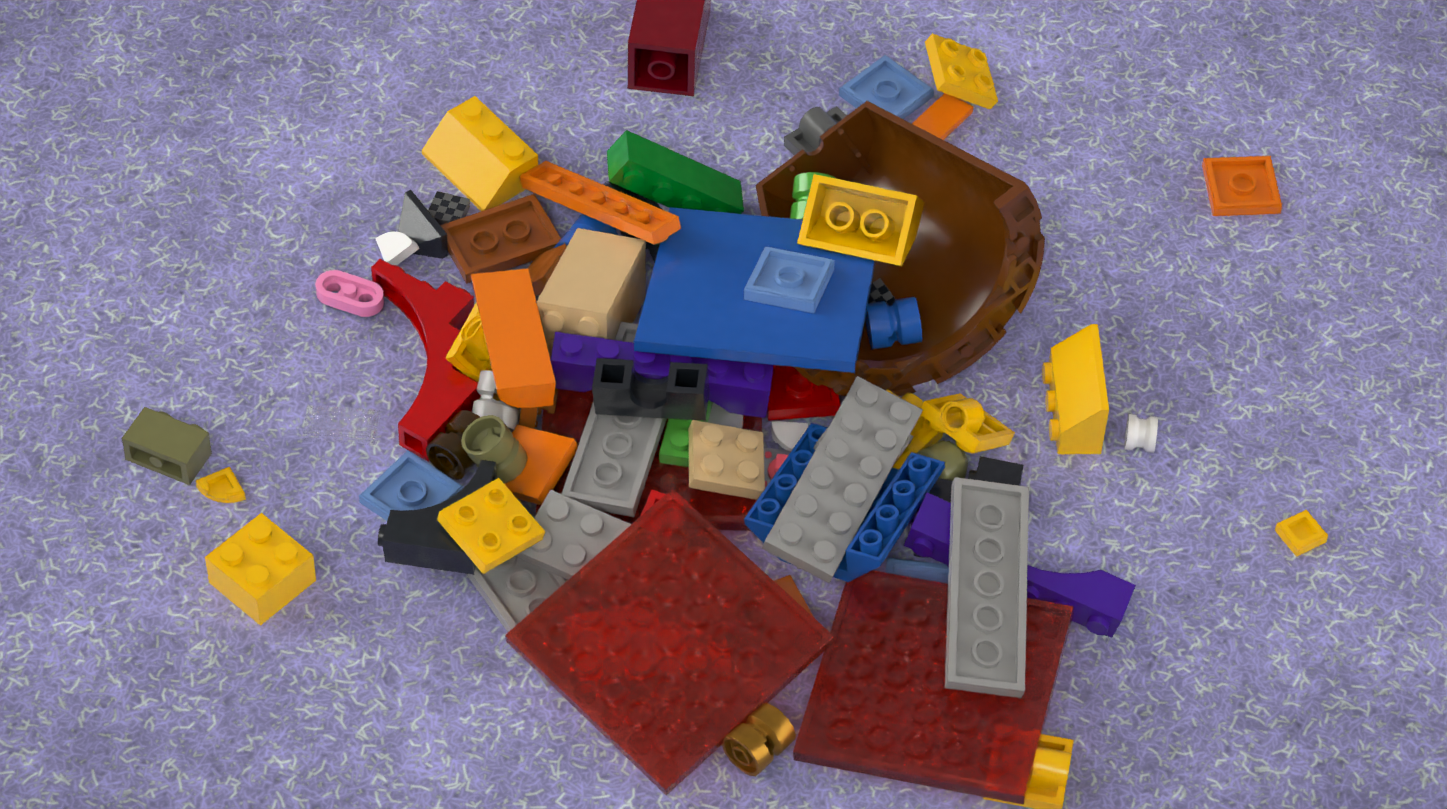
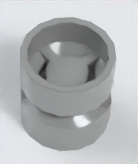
(486, 406)

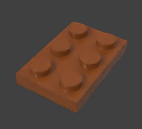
(500, 237)

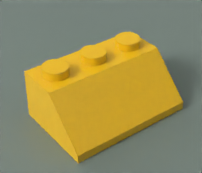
(479, 154)
(860, 220)
(1077, 393)

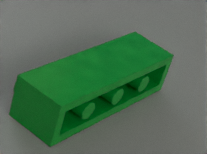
(671, 177)

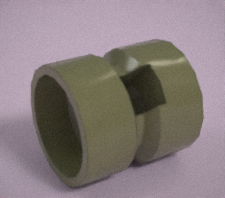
(493, 441)

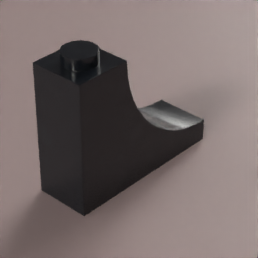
(421, 541)

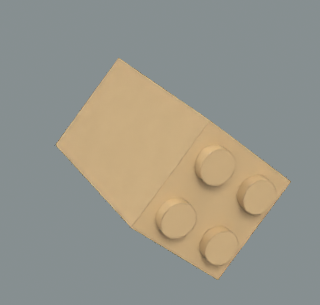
(594, 286)

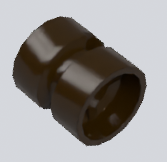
(446, 448)

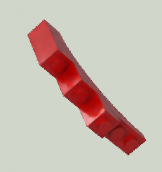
(438, 320)

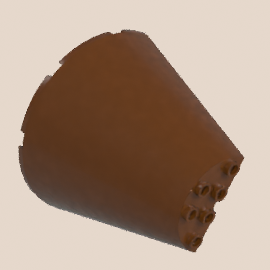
(971, 254)

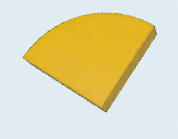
(221, 485)

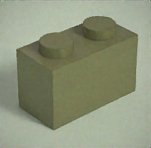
(167, 445)

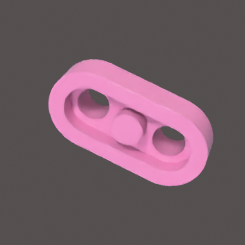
(351, 294)

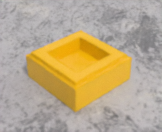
(1301, 533)

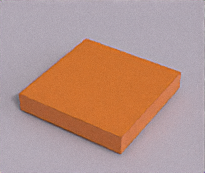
(1241, 185)
(546, 461)

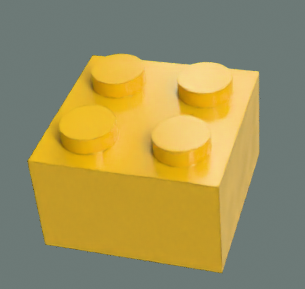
(260, 568)

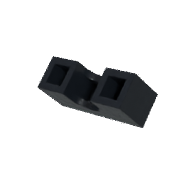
(624, 392)

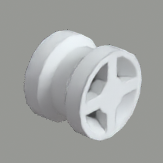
(1141, 433)

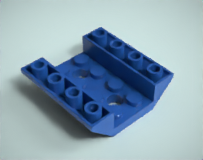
(884, 522)

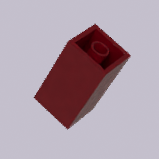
(667, 45)

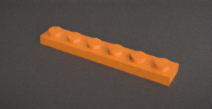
(600, 202)

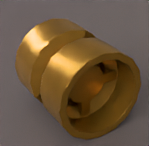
(755, 743)

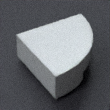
(396, 247)
(787, 433)

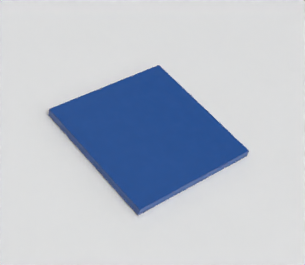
(700, 306)

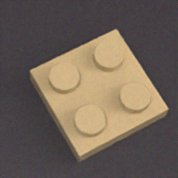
(726, 459)

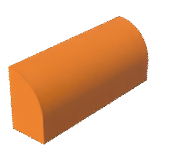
(514, 338)

